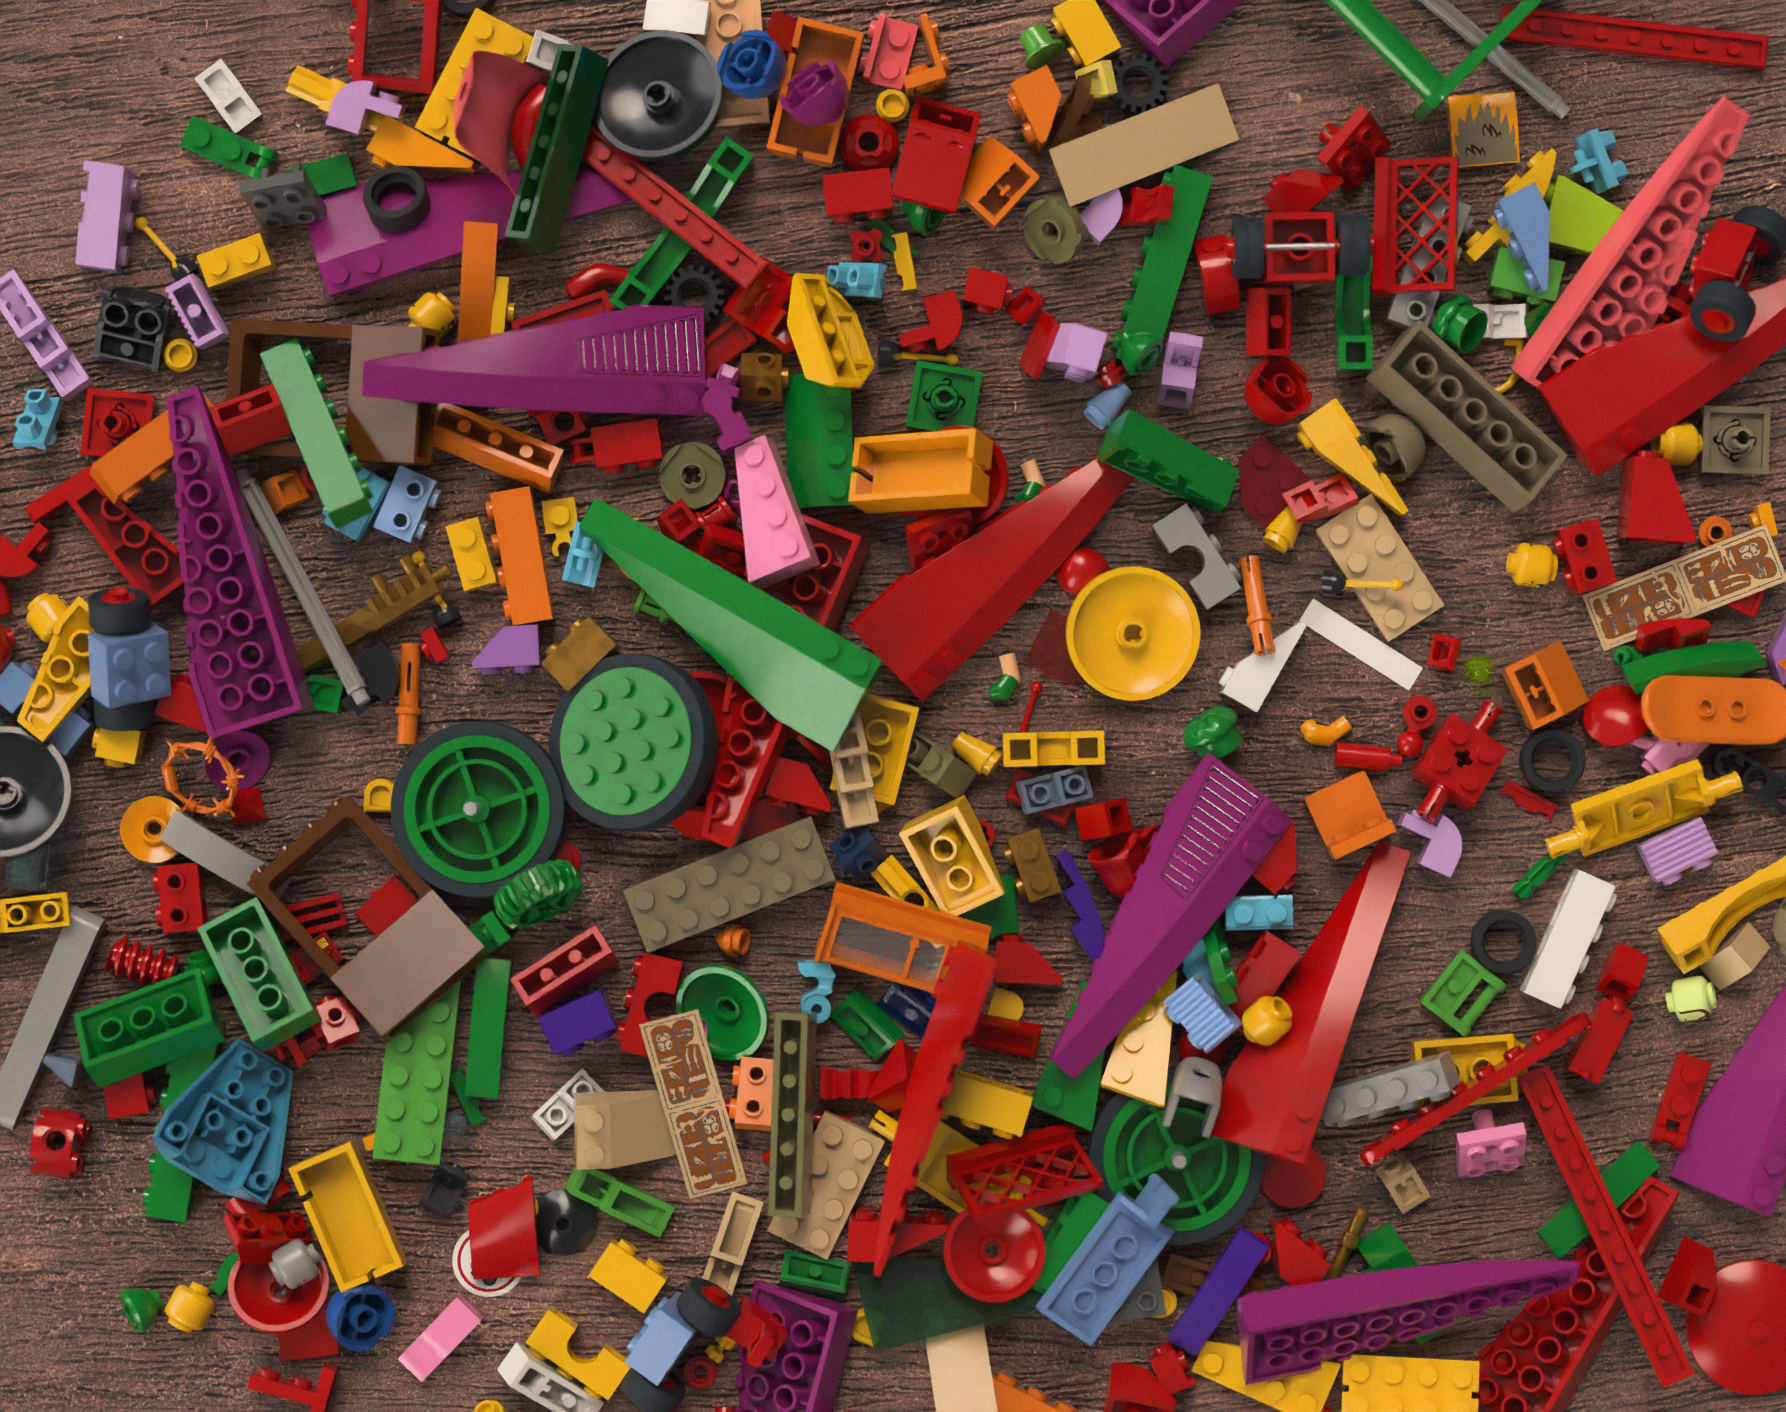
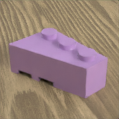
(106, 217)

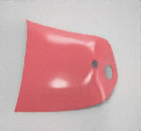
(487, 106)

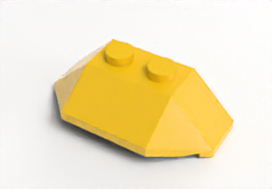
(827, 333)

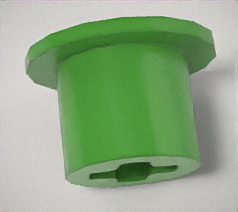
(1040, 46)

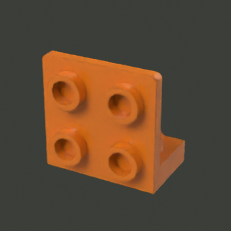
(924, 79)
(1348, 815)

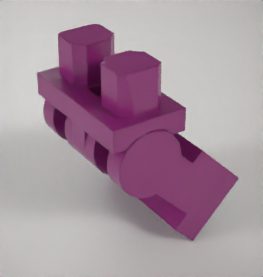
(719, 407)

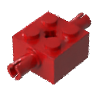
(1478, 755)

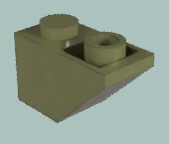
(938, 766)

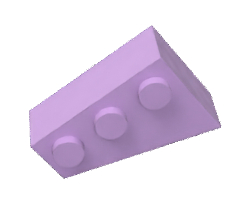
(1076, 351)

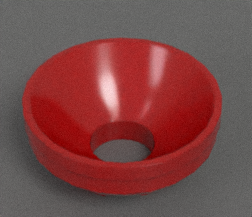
(860, 160)

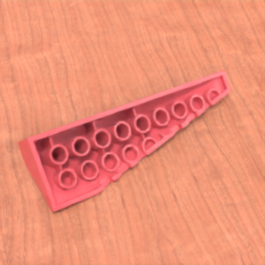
(1640, 256)

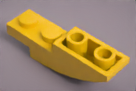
(1540, 172)
(34, 912)

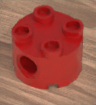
(46, 1133)

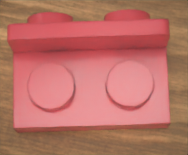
(888, 53)

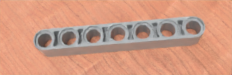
(47, 1013)

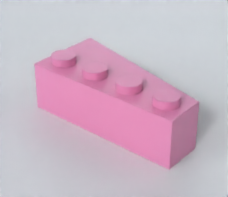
(771, 519)

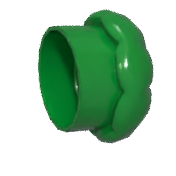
(1460, 324)
(1213, 732)

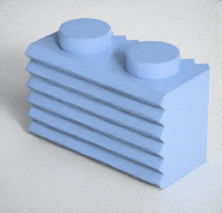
(1201, 1013)

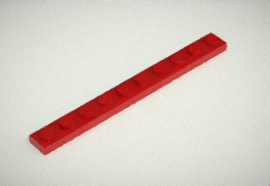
(1605, 1226)

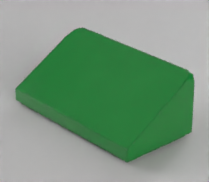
(867, 1024)
(814, 1275)

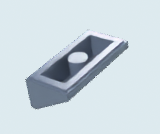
(67, 1067)

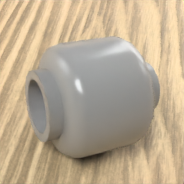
(295, 1263)

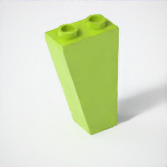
(1577, 216)

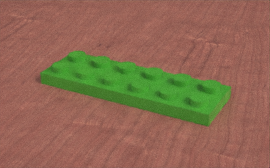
(418, 1085)

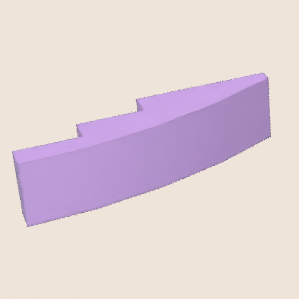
(41, 337)

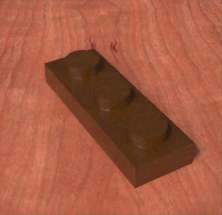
(1188, 1274)

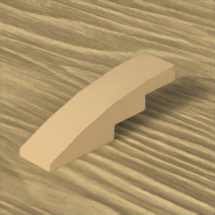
(854, 778)

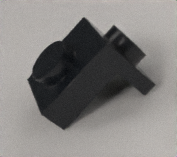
(444, 1189)

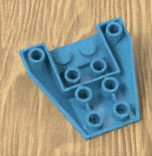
(231, 1124)

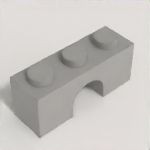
(1216, 578)

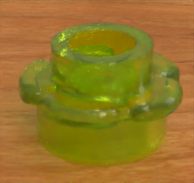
(1478, 668)

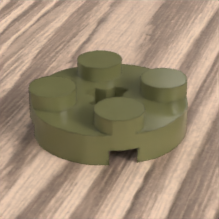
(1070, 227)
(691, 456)

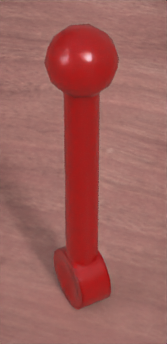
(1035, 688)

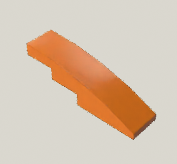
(477, 280)

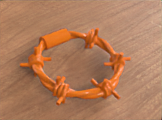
(210, 751)

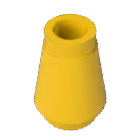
(1282, 531)
(977, 753)

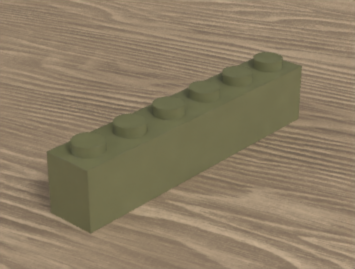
(792, 1113)

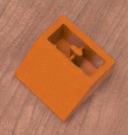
(1036, 101)
(996, 182)
(1544, 685)

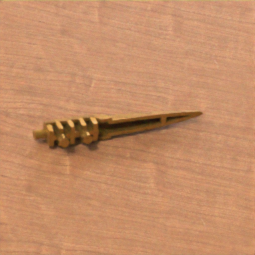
(383, 609)

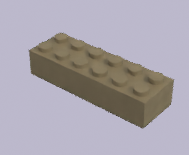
(1466, 416)
(729, 884)

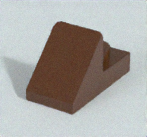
(1076, 115)

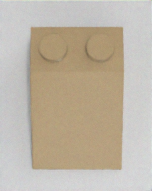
(620, 1129)

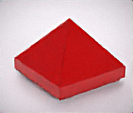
(1025, 306)
(1444, 652)
(248, 806)

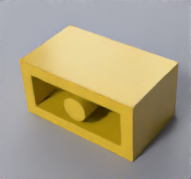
(1085, 31)
(236, 262)
(472, 554)
(629, 1274)

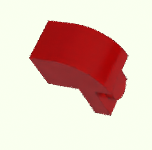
(1218, 285)
(944, 324)
(19, 560)
(758, 1332)

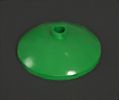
(731, 1029)

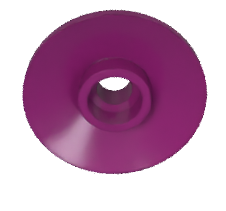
(252, 758)

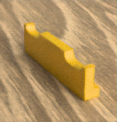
(904, 261)

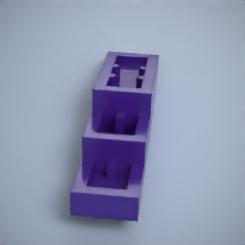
(1089, 926)
(1218, 1291)

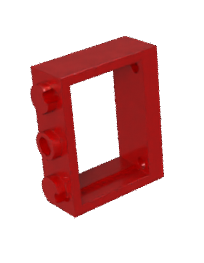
(429, 54)

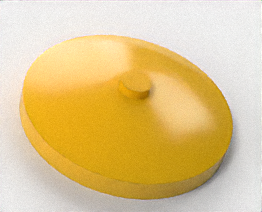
(1132, 633)

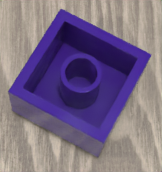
(579, 1021)

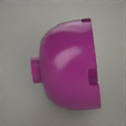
(817, 94)

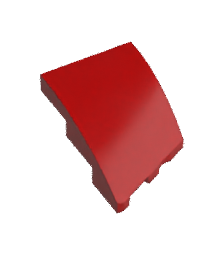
(765, 307)
(505, 1233)

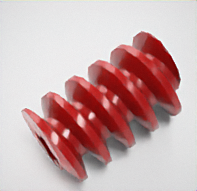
(141, 962)

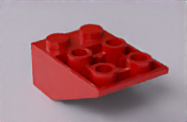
(935, 155)
(909, 1234)

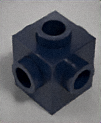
(858, 852)

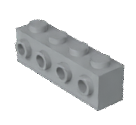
(1410, 307)
(1389, 1088)

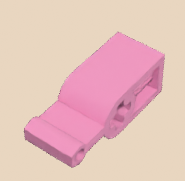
(441, 1337)

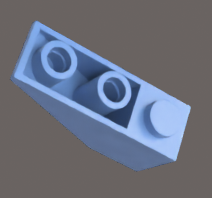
(1528, 227)

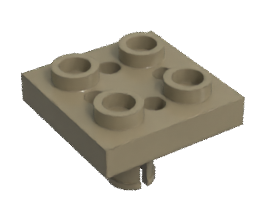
(1752, 423)

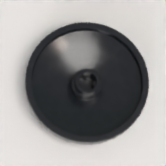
(659, 96)
(33, 792)

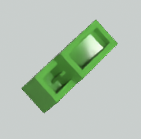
(620, 1199)

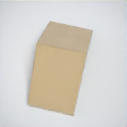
(1735, 957)

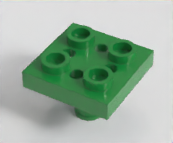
(930, 379)

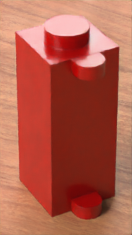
(1599, 1042)

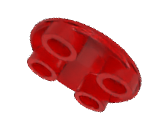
(1614, 716)

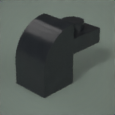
(382, 673)

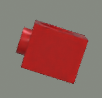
(549, 427)

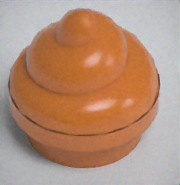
(734, 940)

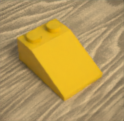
(953, 857)

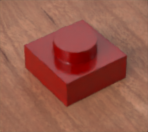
(434, 646)

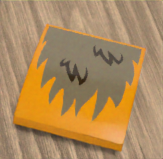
(1484, 128)

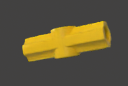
(321, 92)
(899, 882)

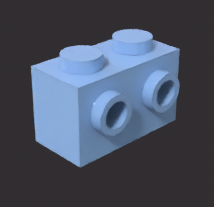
(407, 505)

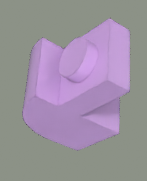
(355, 100)
(1102, 215)
(1179, 370)
(1442, 845)

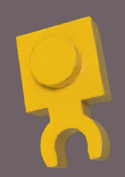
(559, 519)

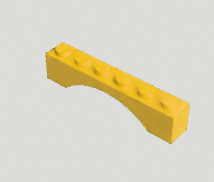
(1697, 933)

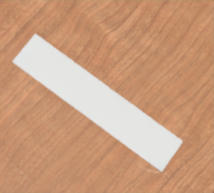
(1361, 644)

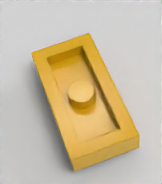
(502, 307)

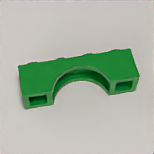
(1352, 323)

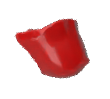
(1120, 857)

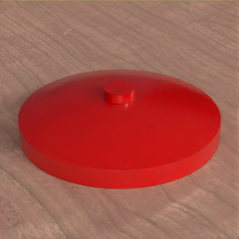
(1743, 1329)

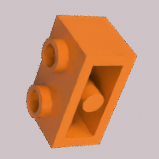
(754, 1098)

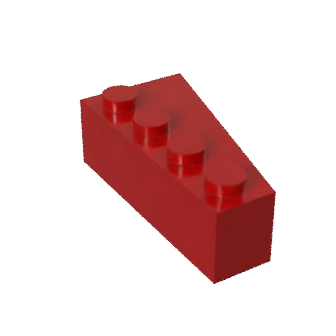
(131, 543)

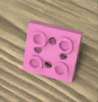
(1490, 1146)

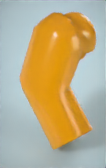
(1323, 734)

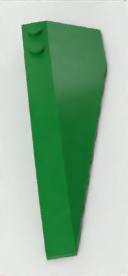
(776, 653)

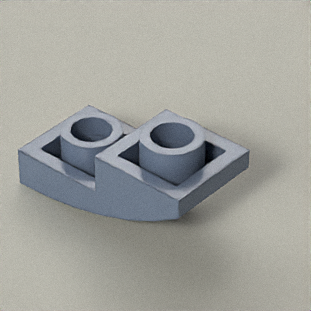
(1054, 789)

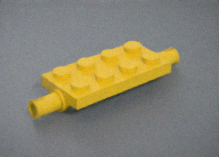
(1641, 808)
(933, 1169)

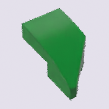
(326, 693)

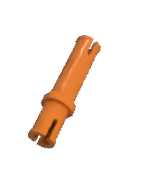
(1258, 617)
(409, 701)

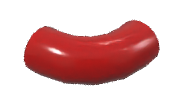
(525, 122)

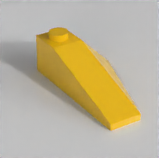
(1335, 440)
(63, 674)

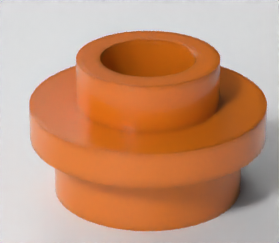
(1706, 526)

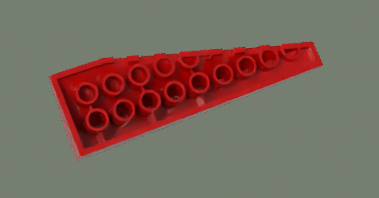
(1557, 1335)

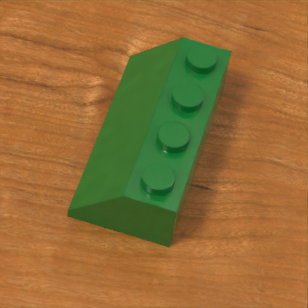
(818, 442)
(148, 1028)

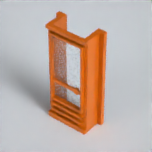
(892, 937)

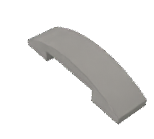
(213, 851)

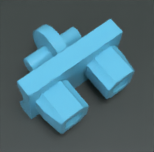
(1595, 163)
(857, 279)
(38, 421)
(582, 559)

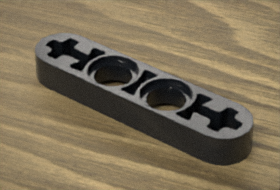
(1773, 780)

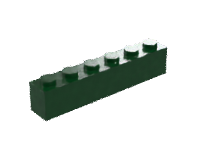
(556, 147)

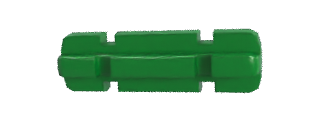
(1537, 875)

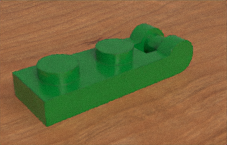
(226, 148)
(1219, 957)

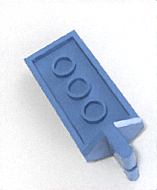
(1110, 1261)

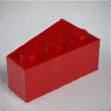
(1262, 971)

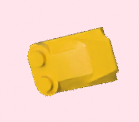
(888, 735)
(1469, 1056)

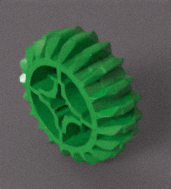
(538, 894)

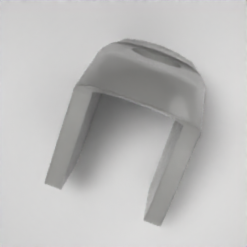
(1197, 1088)

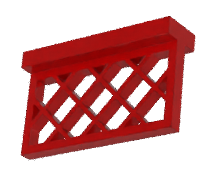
(1387, 231)
(1018, 1156)

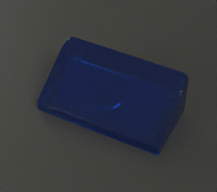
(908, 1006)

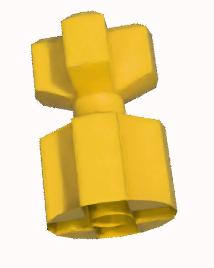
(716, 1352)

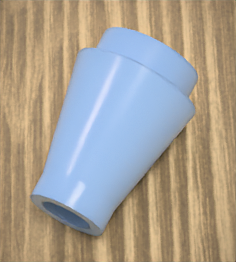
(1107, 405)

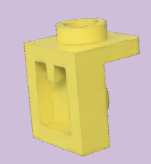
(1102, 80)

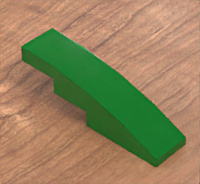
(1704, 660)
(488, 1027)
(1621, 1180)

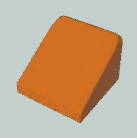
(285, 491)

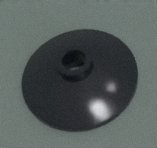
(581, 1219)

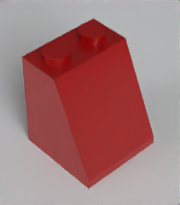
(1651, 502)

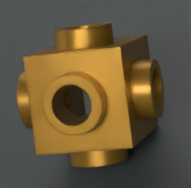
(763, 377)

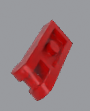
(1680, 1100)

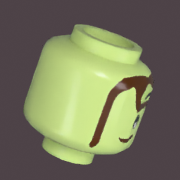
(1691, 998)

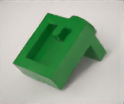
(491, 931)

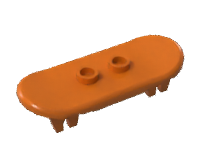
(1715, 710)

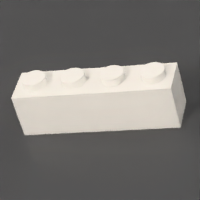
(1568, 938)

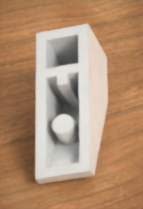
(1254, 675)
(544, 1383)

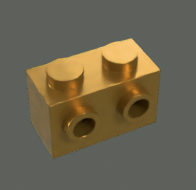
(579, 652)
(1033, 865)

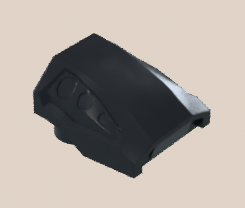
(132, 326)

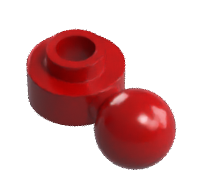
(1411, 742)

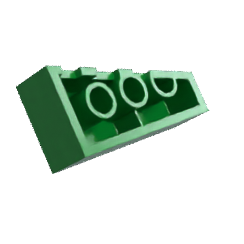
(1167, 461)
(1068, 1097)

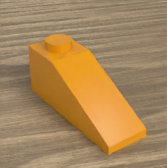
(402, 146)

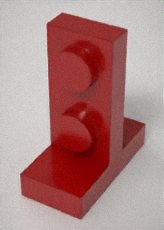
(298, 1389)

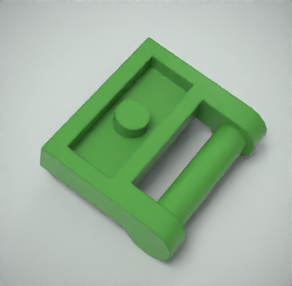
(1453, 988)

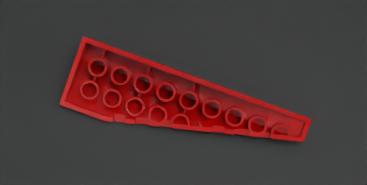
(1650, 381)
(957, 601)
(749, 734)
(931, 1079)
(1280, 1089)

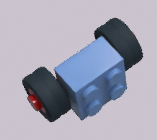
(126, 659)
(667, 1336)

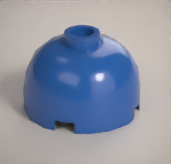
(752, 65)
(360, 1316)

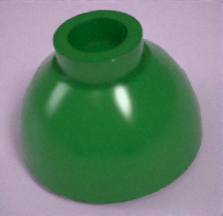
(922, 218)
(1139, 350)
(140, 1307)

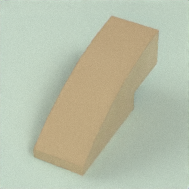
(732, 1241)

